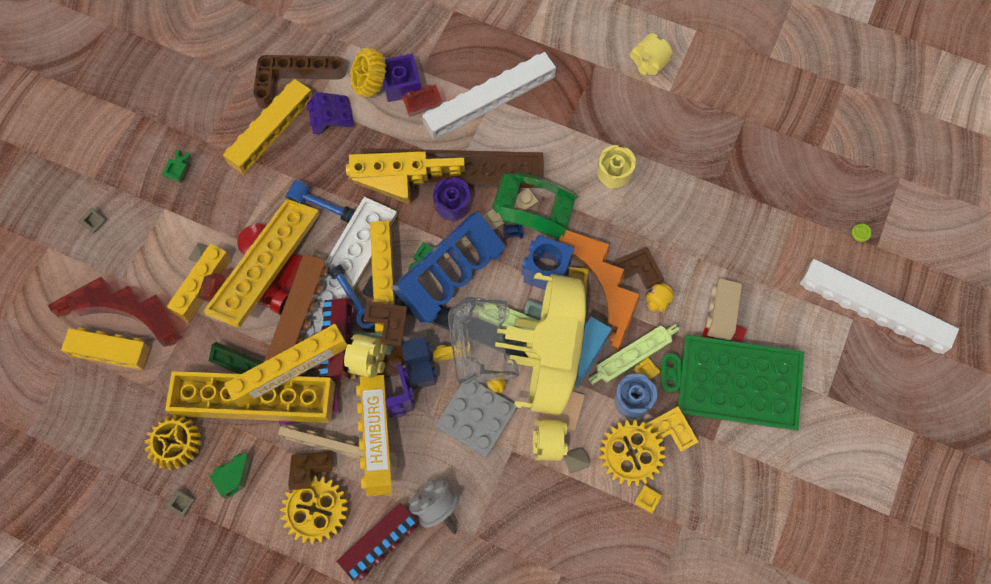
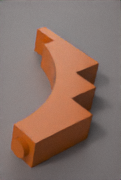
(620, 301)

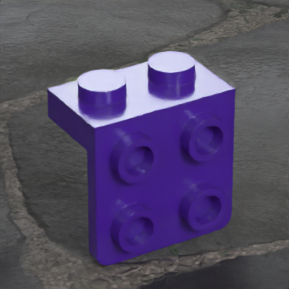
(329, 110)
(401, 404)

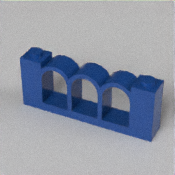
(413, 293)

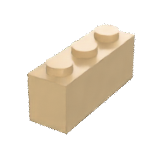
(723, 309)

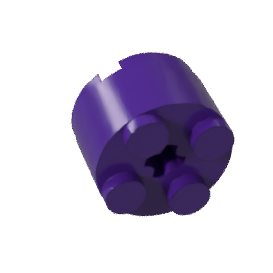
(452, 198)

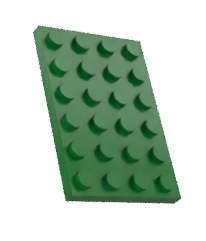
(741, 382)

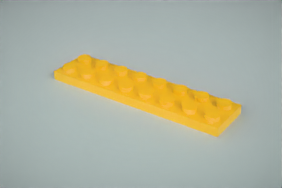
(261, 263)

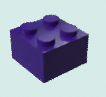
(400, 77)

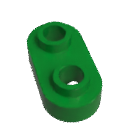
(670, 374)

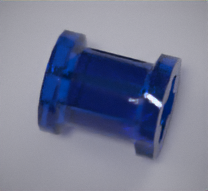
(512, 231)

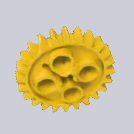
(615, 460)
(308, 528)

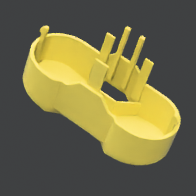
(553, 344)

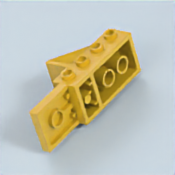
(393, 172)

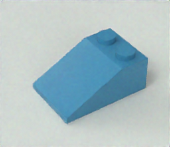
(594, 339)

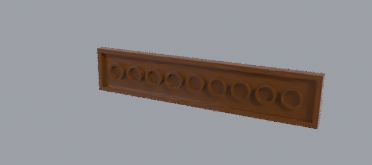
(481, 167)

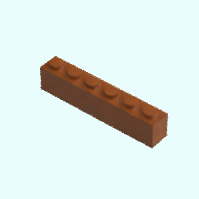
(299, 305)

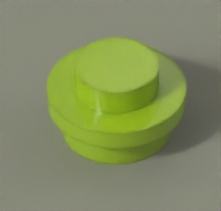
(861, 232)

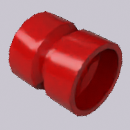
(274, 298)

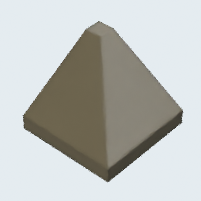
(91, 220)
(197, 252)
(576, 460)
(179, 503)

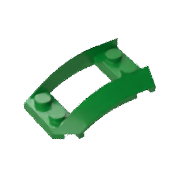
(560, 211)

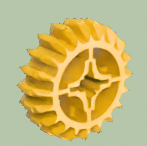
(367, 72)
(169, 450)

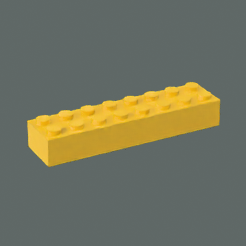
(207, 397)

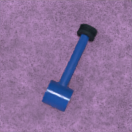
(300, 193)
(337, 273)

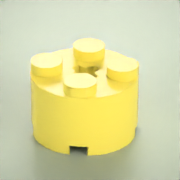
(651, 54)
(616, 166)
(365, 356)
(549, 440)

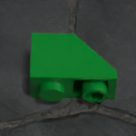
(232, 476)

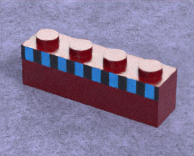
(342, 314)
(377, 542)

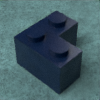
(417, 359)

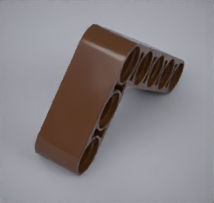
(293, 70)

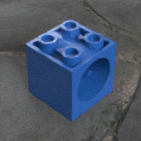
(550, 249)

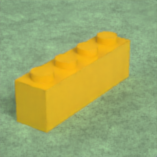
(186, 301)
(106, 349)

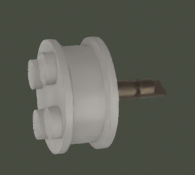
(435, 504)

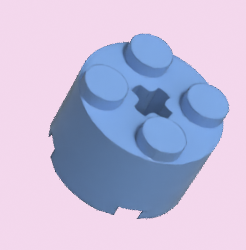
(643, 389)

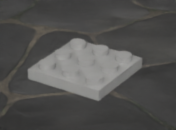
(476, 417)

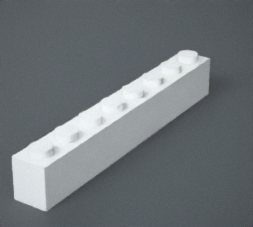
(488, 95)
(879, 307)

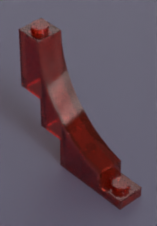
(99, 298)

